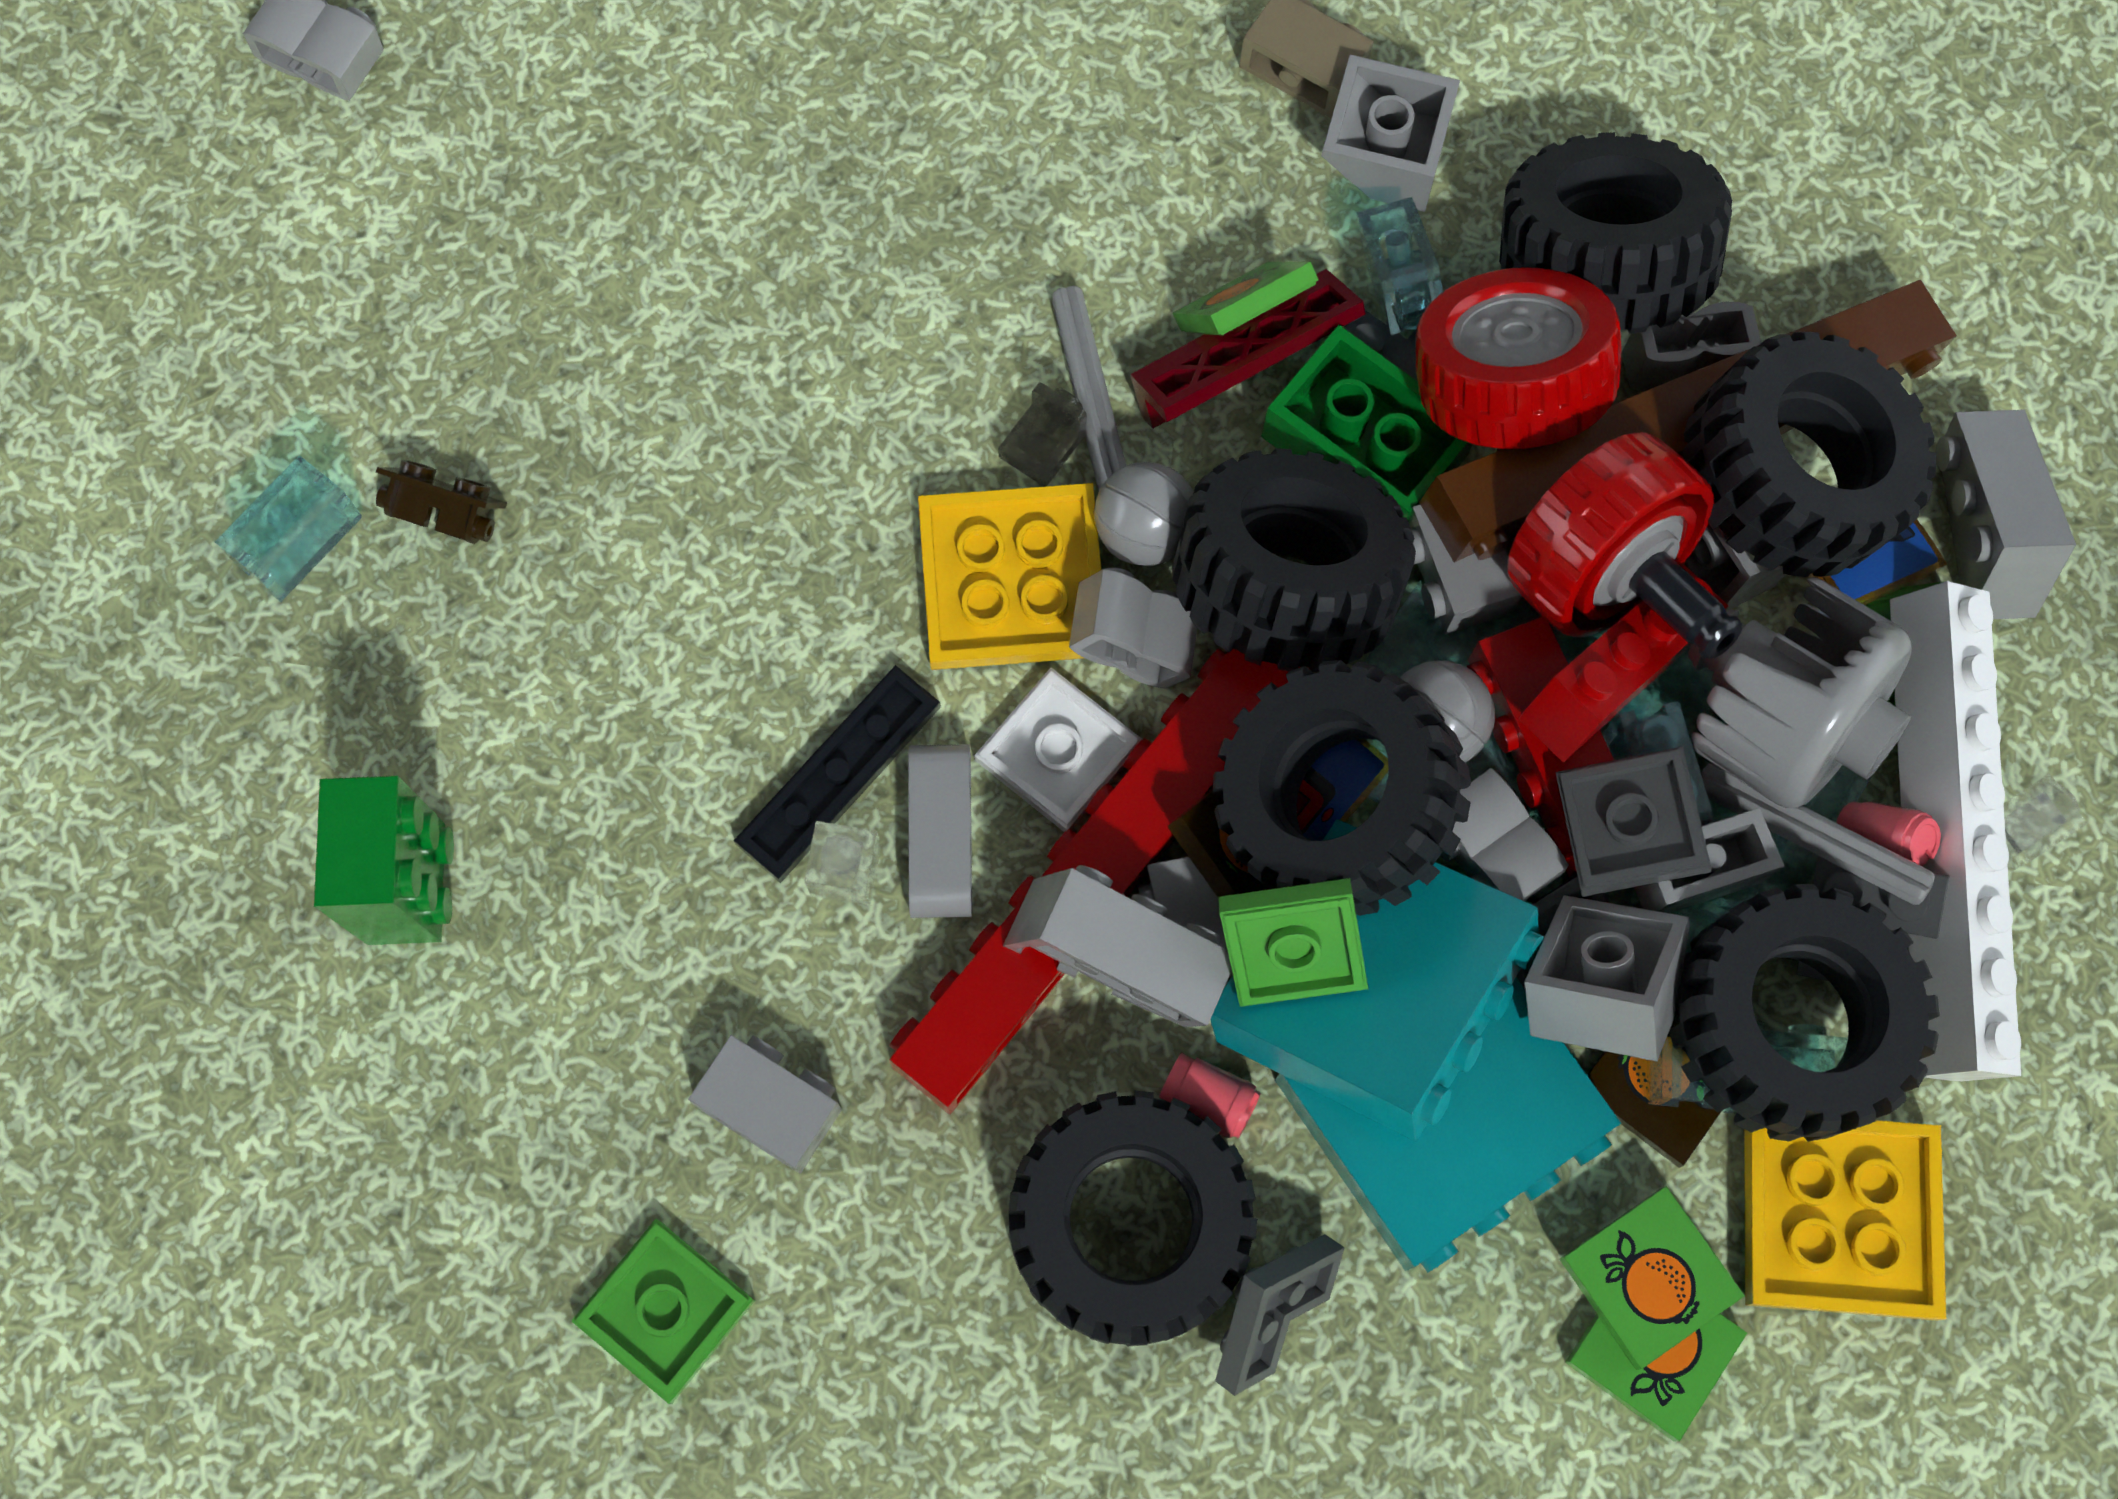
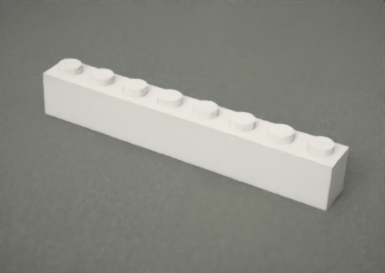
(1955, 776)

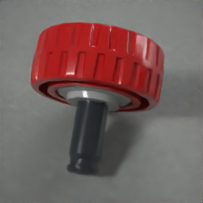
(1518, 357)
(1618, 537)

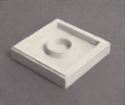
(1057, 750)

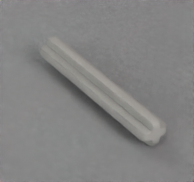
(1088, 382)
(1824, 838)

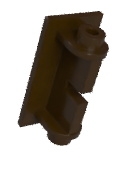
(415, 493)

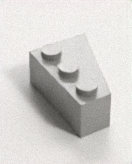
(2003, 510)
(1123, 945)

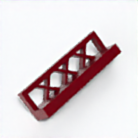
(1222, 361)

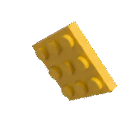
(1005, 572)
(1847, 1222)

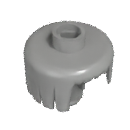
(1804, 700)

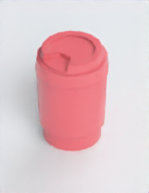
(1899, 829)
(1212, 1093)

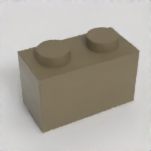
(1302, 52)

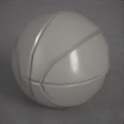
(1142, 512)
(1459, 698)

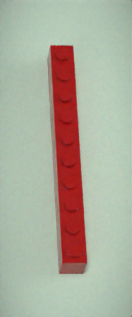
(1127, 831)

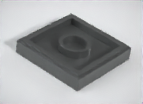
(1633, 821)

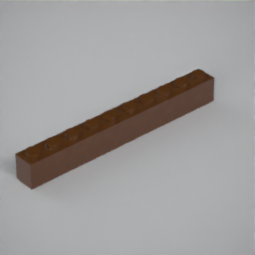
(1490, 498)

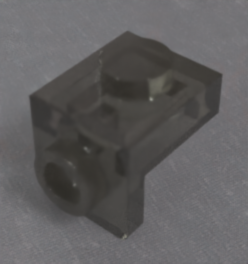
(1045, 434)

